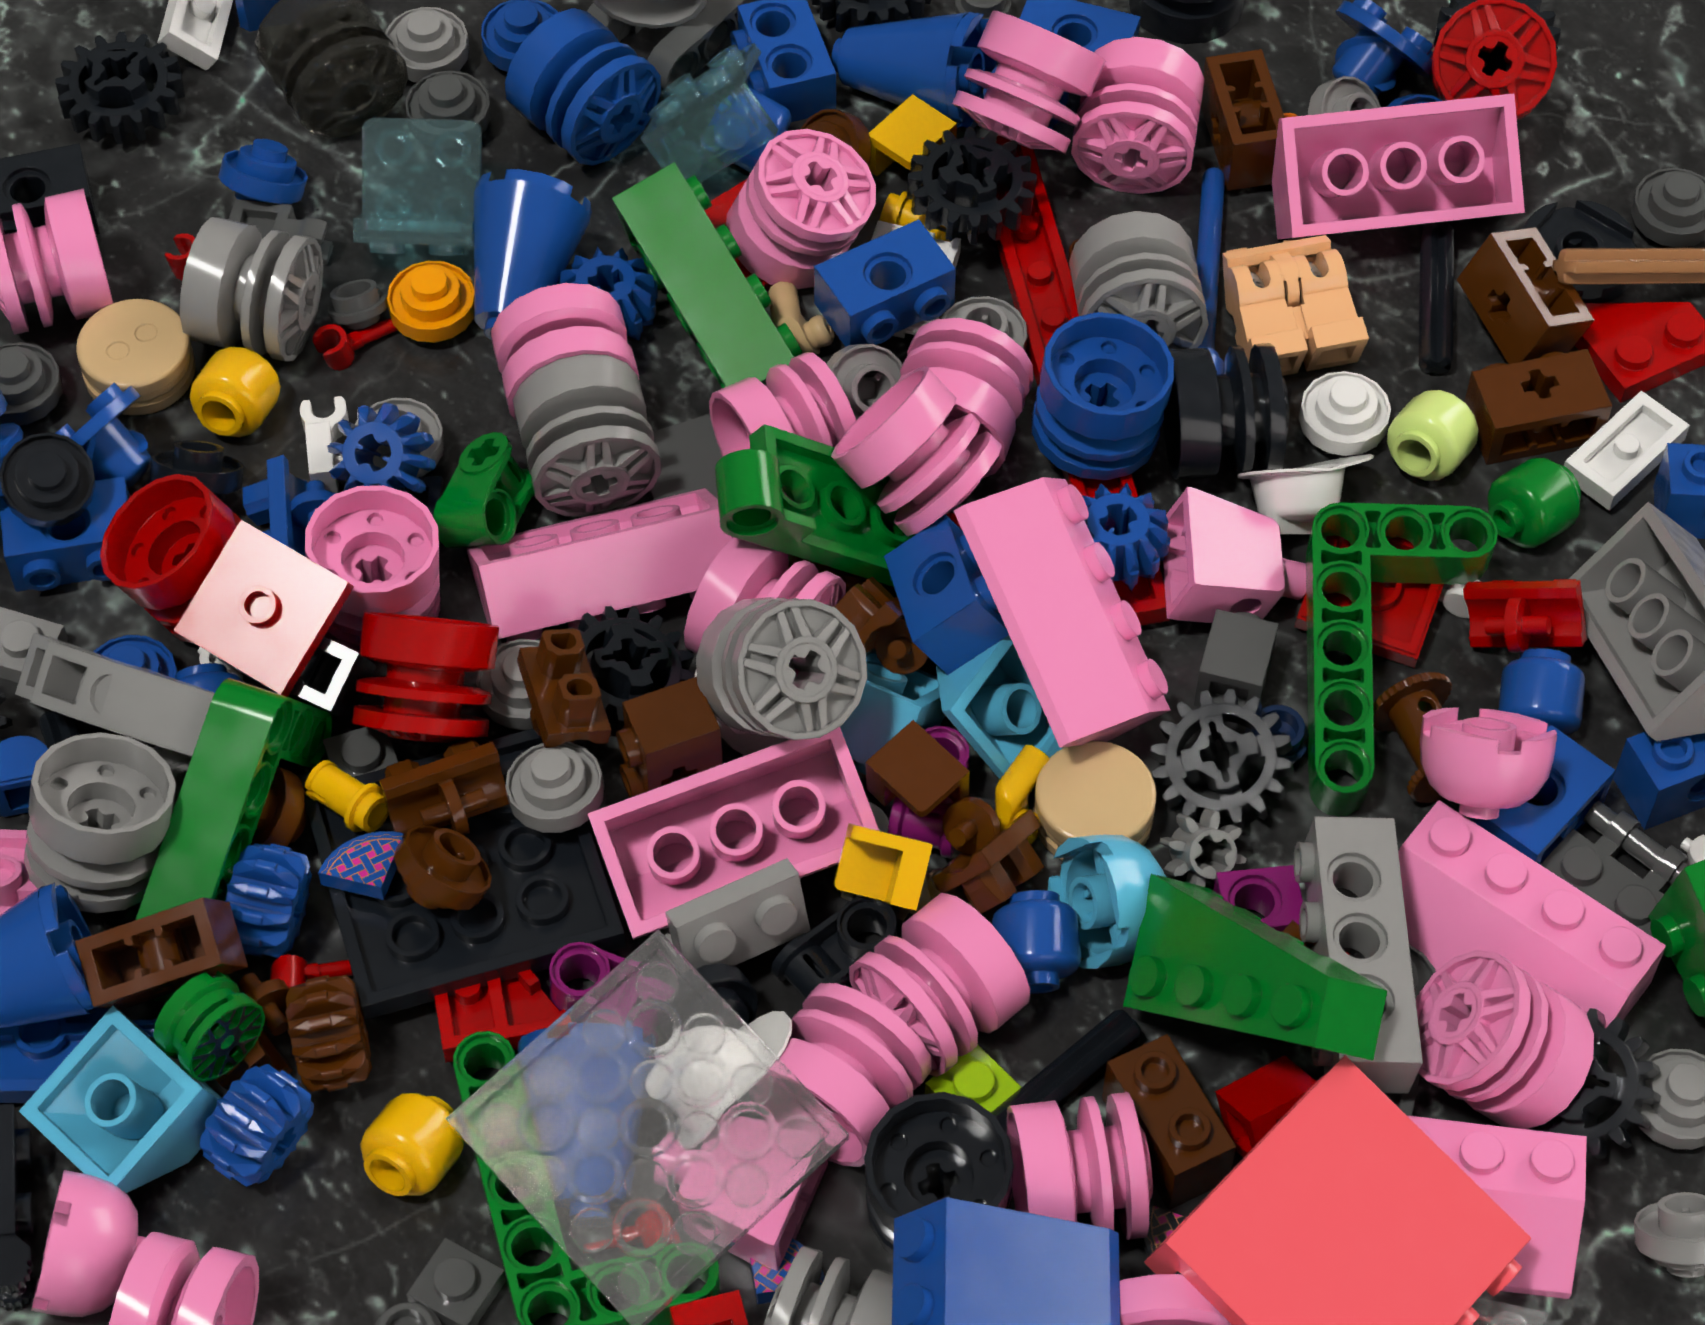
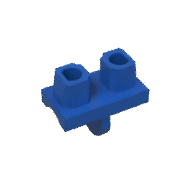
(284, 503)

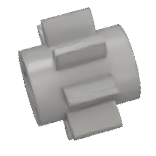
(1185, 848)

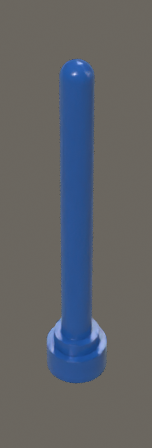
(1209, 252)

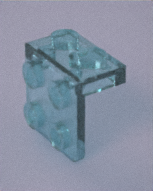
(710, 118)
(418, 184)

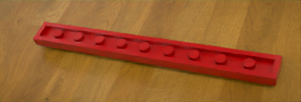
(1046, 300)

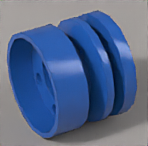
(582, 86)
(1102, 395)

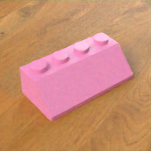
(1397, 166)
(596, 562)
(1064, 611)
(730, 824)
(1482, 894)
(1536, 1182)

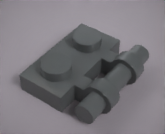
(1606, 880)

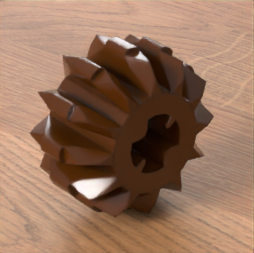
(328, 1033)

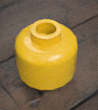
(234, 392)
(410, 1145)

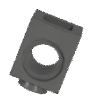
(1236, 656)

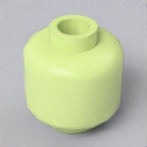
(1432, 435)

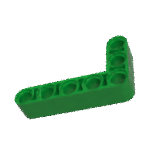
(1350, 627)
(227, 790)
(553, 1284)

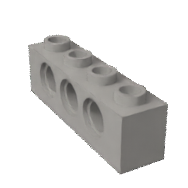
(1363, 859)

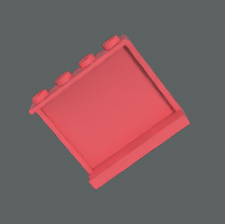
(1345, 1222)

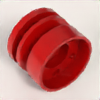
(1483, 28)
(166, 544)
(425, 676)

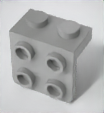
(740, 918)

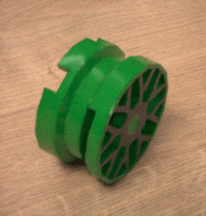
(206, 1023)

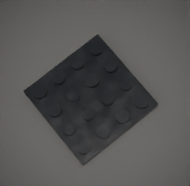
(539, 899)

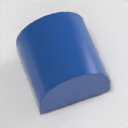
(17, 766)

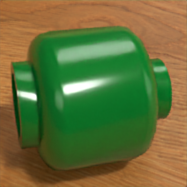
(1536, 501)

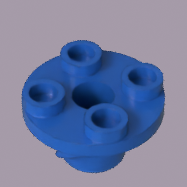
(1378, 48)
(108, 442)

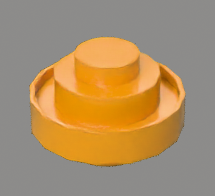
(431, 301)

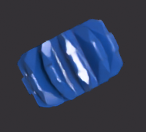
(624, 280)
(384, 429)
(1129, 532)
(269, 898)
(256, 1125)

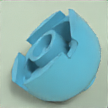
(1108, 888)

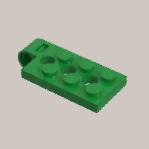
(810, 528)

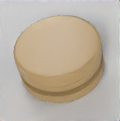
(140, 347)
(1094, 792)

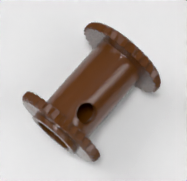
(1402, 711)

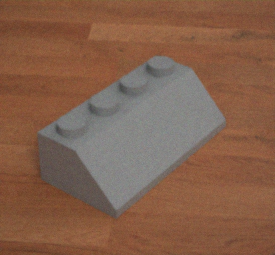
(1649, 620)

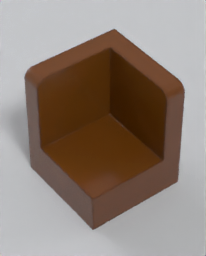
(916, 772)

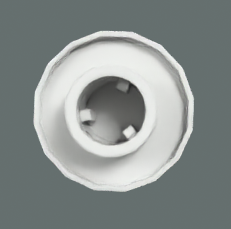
(1344, 413)

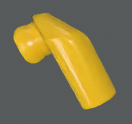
(1016, 785)

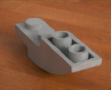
(113, 694)

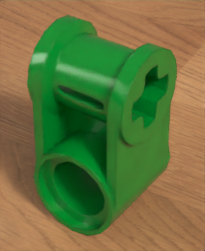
(483, 495)

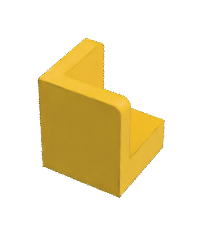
(905, 132)
(882, 866)

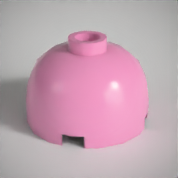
(1486, 759)
(86, 1247)

